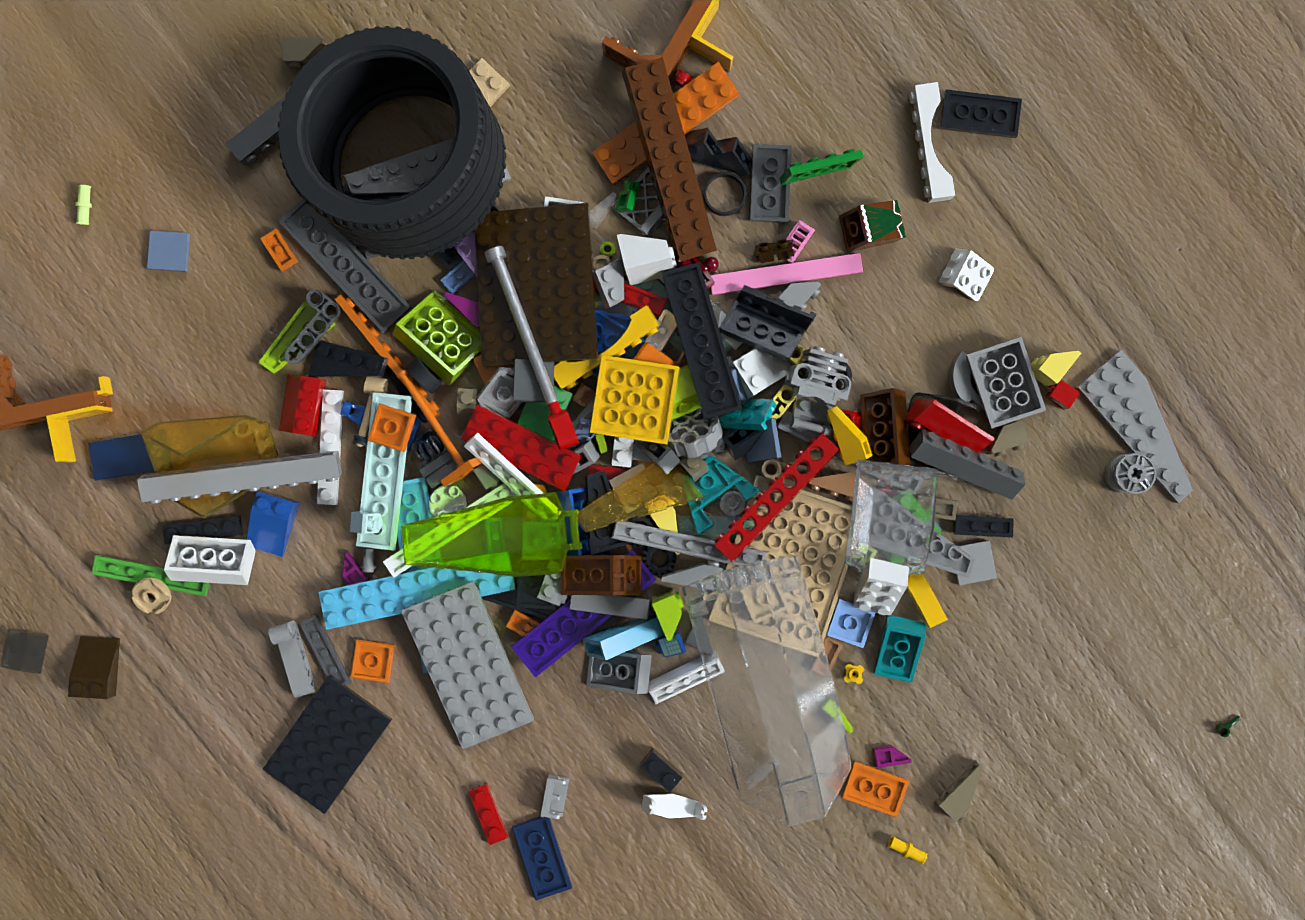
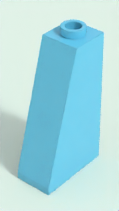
(622, 638)

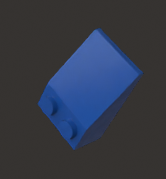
(271, 522)

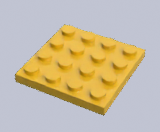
(634, 399)

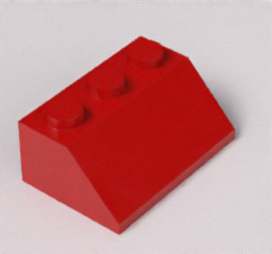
(302, 405)

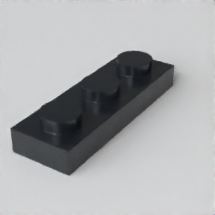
(983, 526)

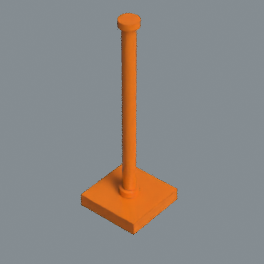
(463, 467)

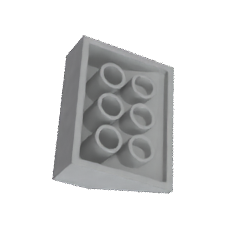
(1006, 382)

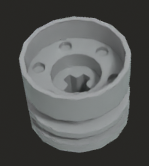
(1119, 472)

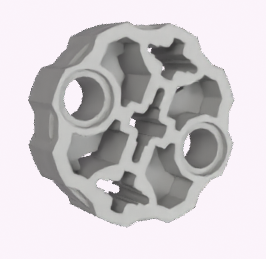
(692, 435)

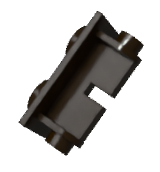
(765, 251)

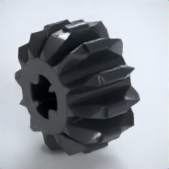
(427, 445)

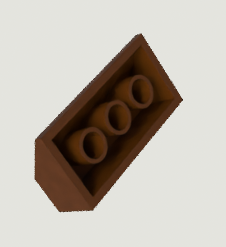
(886, 426)

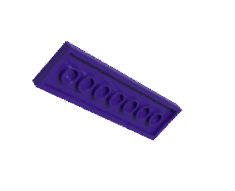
(563, 631)

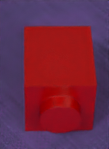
(1062, 394)

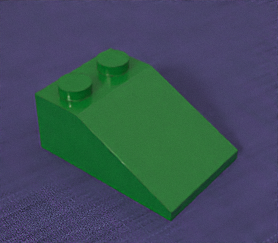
(535, 413)

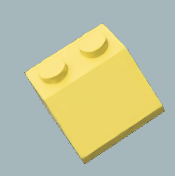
(1053, 367)

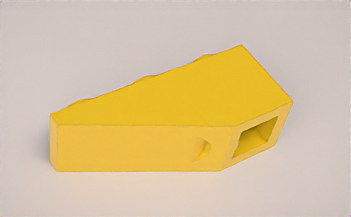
(851, 440)

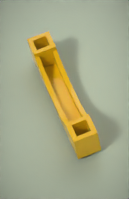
(642, 324)

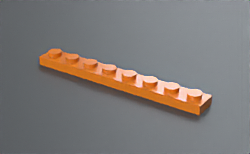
(381, 347)

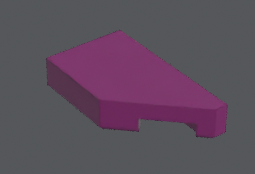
(351, 570)
(889, 756)

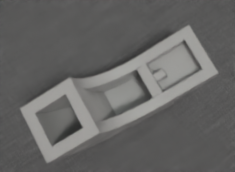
(960, 381)

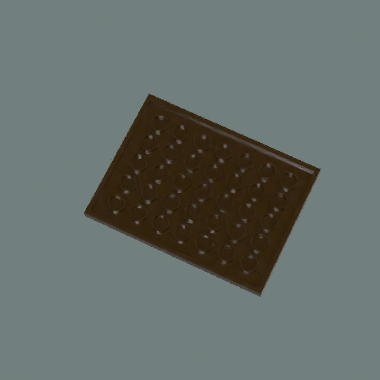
(553, 277)

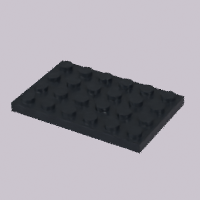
(327, 744)

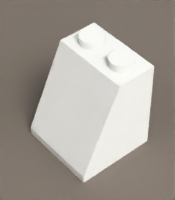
(645, 257)

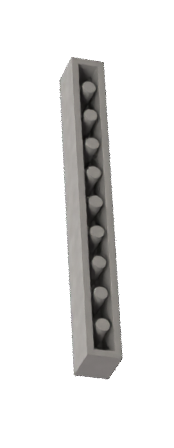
(239, 476)

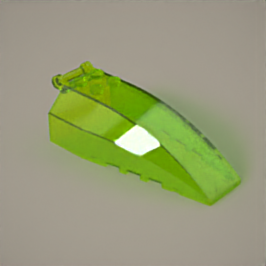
(497, 537)

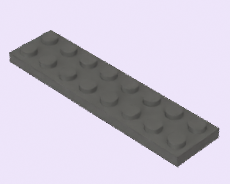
(346, 266)

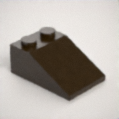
(95, 668)

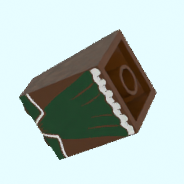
(872, 225)

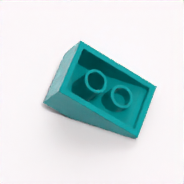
(900, 648)

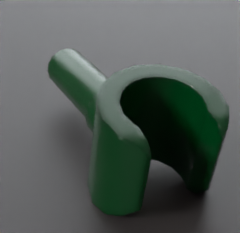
(1227, 726)

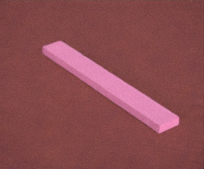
(787, 273)

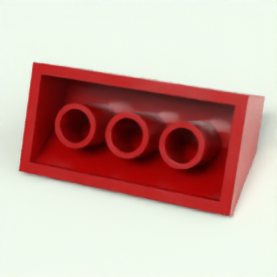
(942, 421)

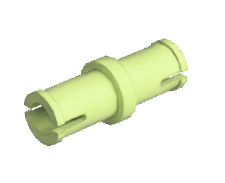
(83, 204)

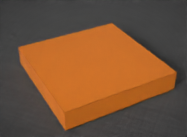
(391, 427)
(372, 661)

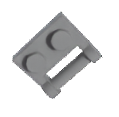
(811, 412)

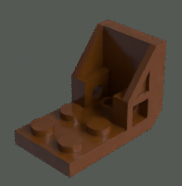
(602, 575)

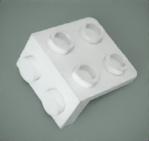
(967, 273)

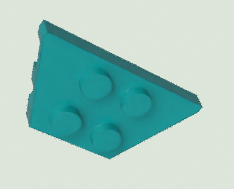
(751, 417)

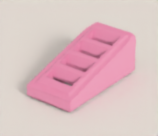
(806, 228)

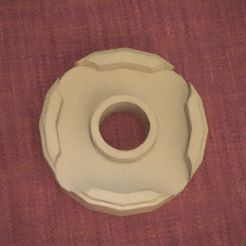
(155, 587)

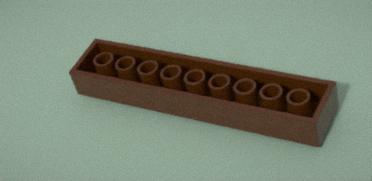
(669, 159)

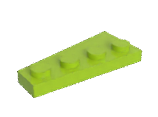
(274, 357)

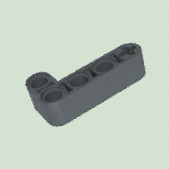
(310, 330)

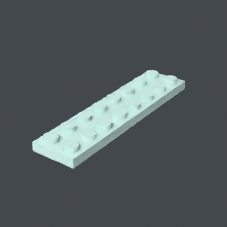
(383, 480)

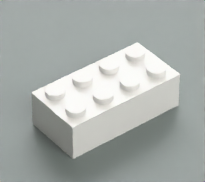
(210, 560)

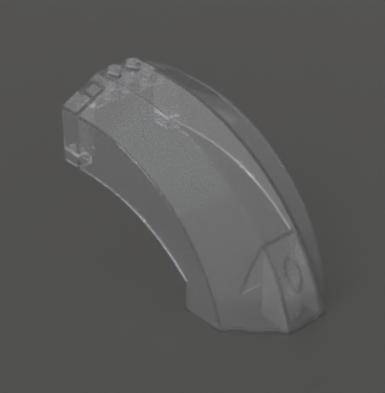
(771, 688)

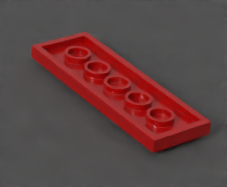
(524, 447)

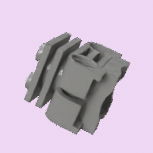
(820, 377)

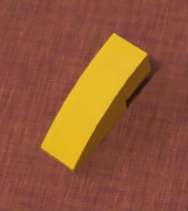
(925, 600)

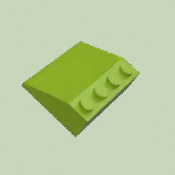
(440, 337)

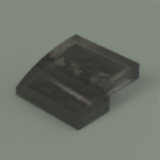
(24, 651)

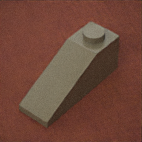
(959, 795)

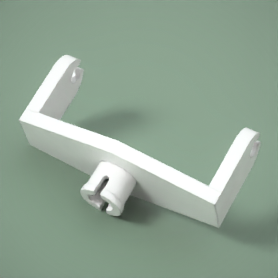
(673, 806)

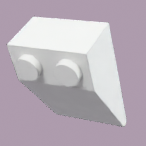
(759, 371)

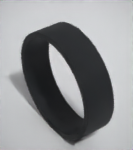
(730, 175)

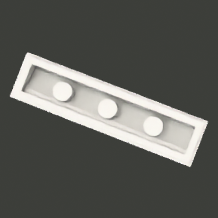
(677, 680)

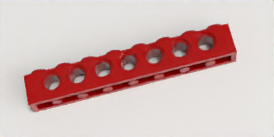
(827, 452)

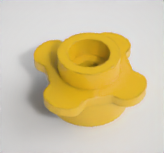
(848, 673)

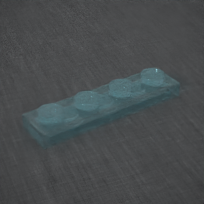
(720, 523)

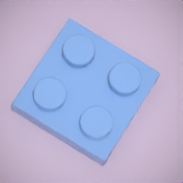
(850, 623)

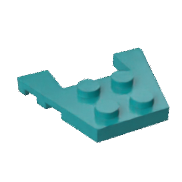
(713, 485)

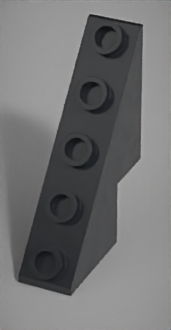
(722, 154)

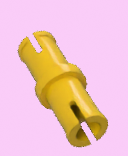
(907, 850)

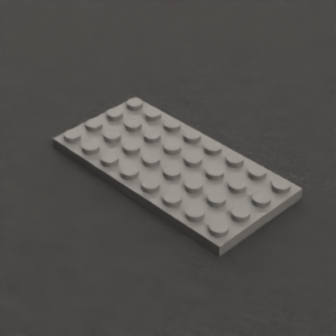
(467, 664)

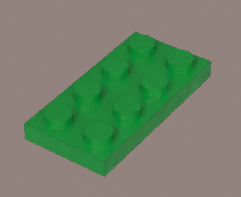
(816, 167)

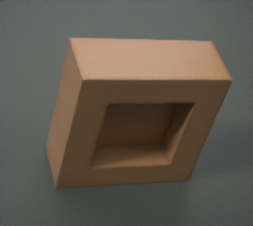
(583, 395)

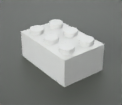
(880, 586)

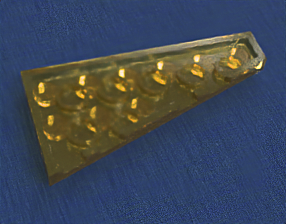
(640, 496)

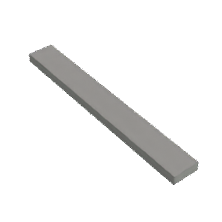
(679, 543)

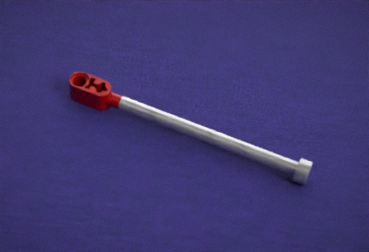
(558, 419)

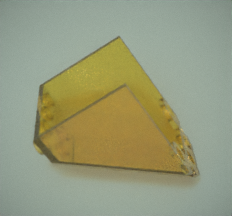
(206, 444)

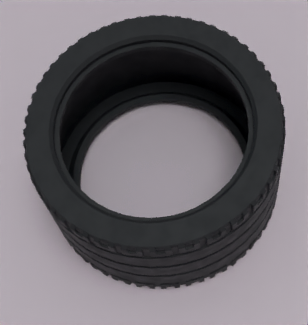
(346, 84)

